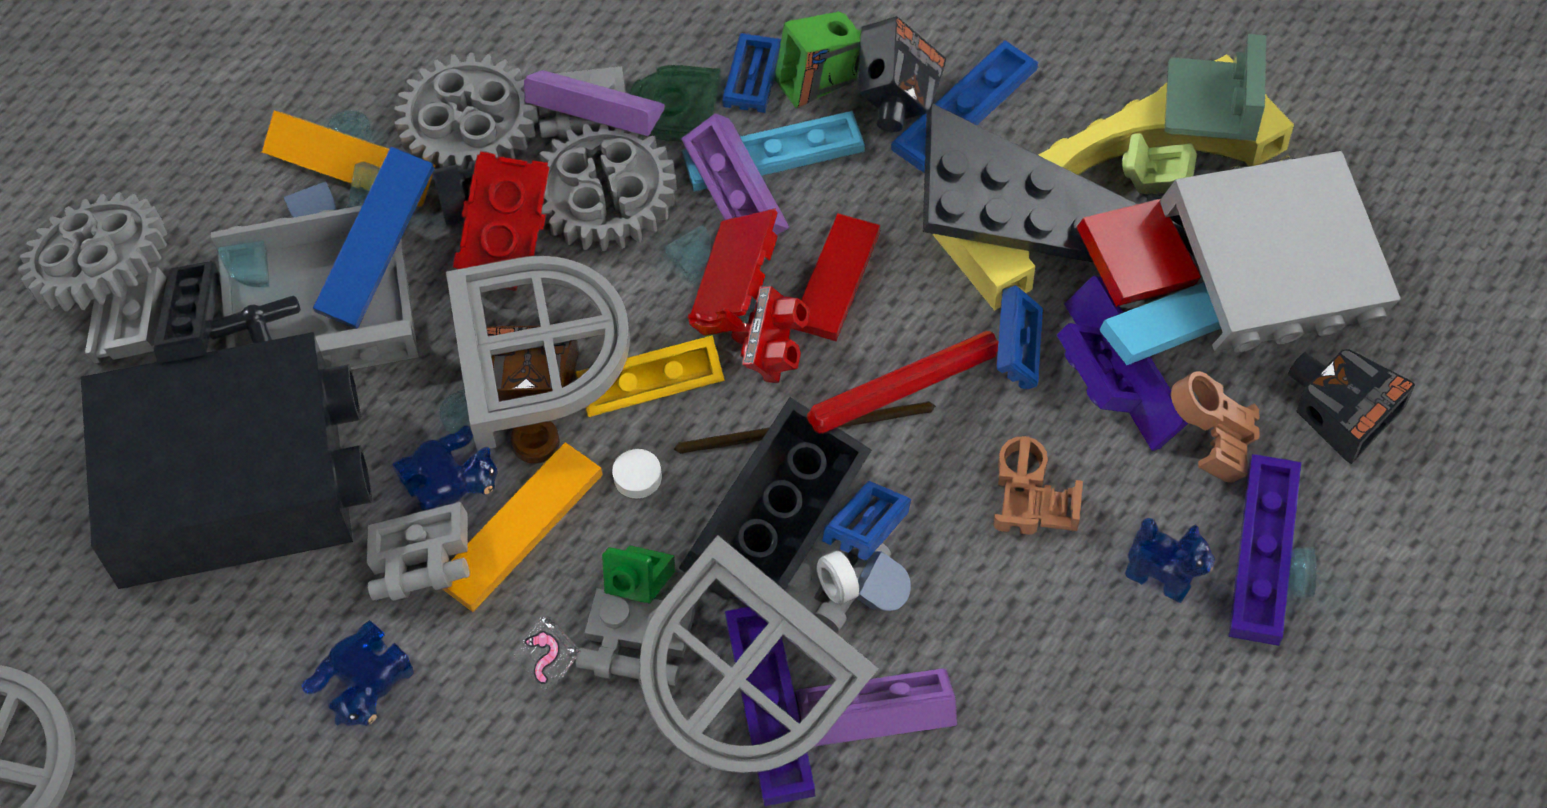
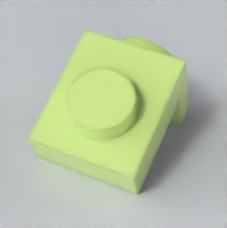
(1157, 167)

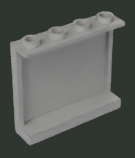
(1284, 250)
(299, 262)

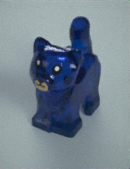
(442, 476)
(1168, 560)
(365, 672)

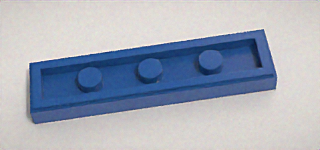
(971, 97)
(373, 238)

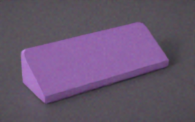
(592, 102)
(730, 171)
(890, 711)

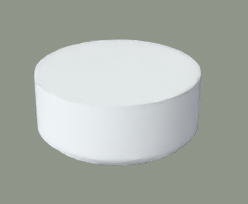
(637, 473)
(837, 577)

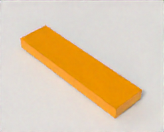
(322, 148)
(523, 523)

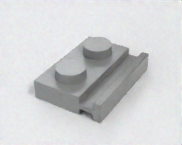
(128, 322)

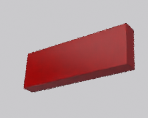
(838, 275)

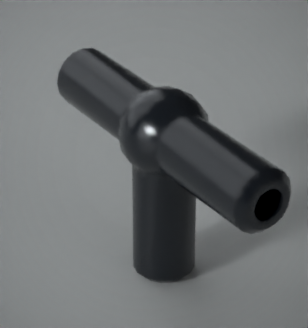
(255, 319)

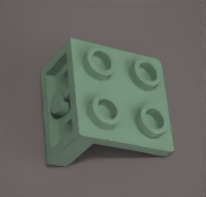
(1217, 95)

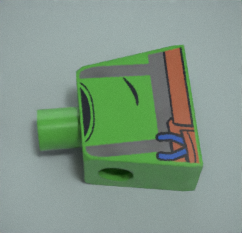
(817, 56)

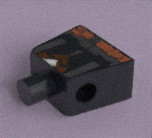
(897, 72)
(1349, 399)

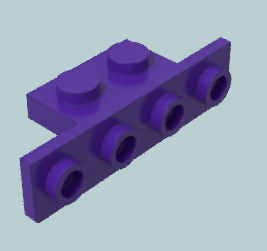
(1110, 382)

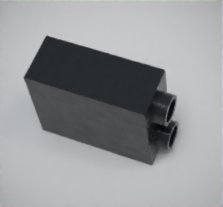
(220, 460)

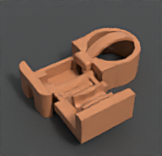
(1231, 423)
(1034, 503)

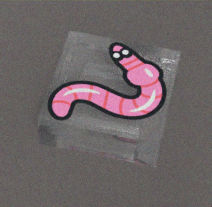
(546, 653)

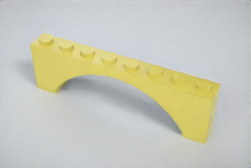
(1001, 267)

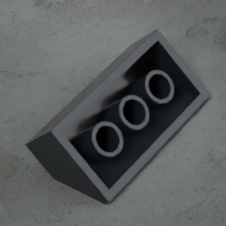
(783, 496)

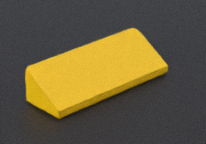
(659, 370)

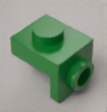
(636, 572)

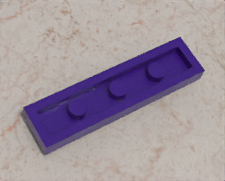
(1265, 550)
(773, 679)

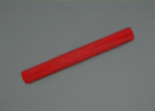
(902, 382)

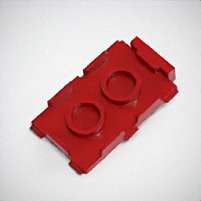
(502, 211)
(733, 272)

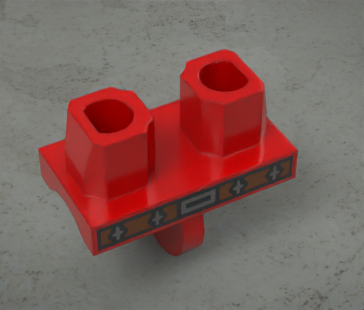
(767, 334)

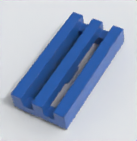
(746, 99)
(1020, 337)
(855, 538)

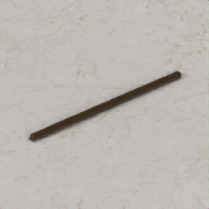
(758, 434)

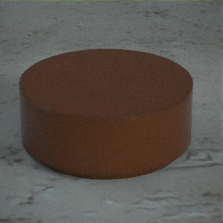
(536, 446)

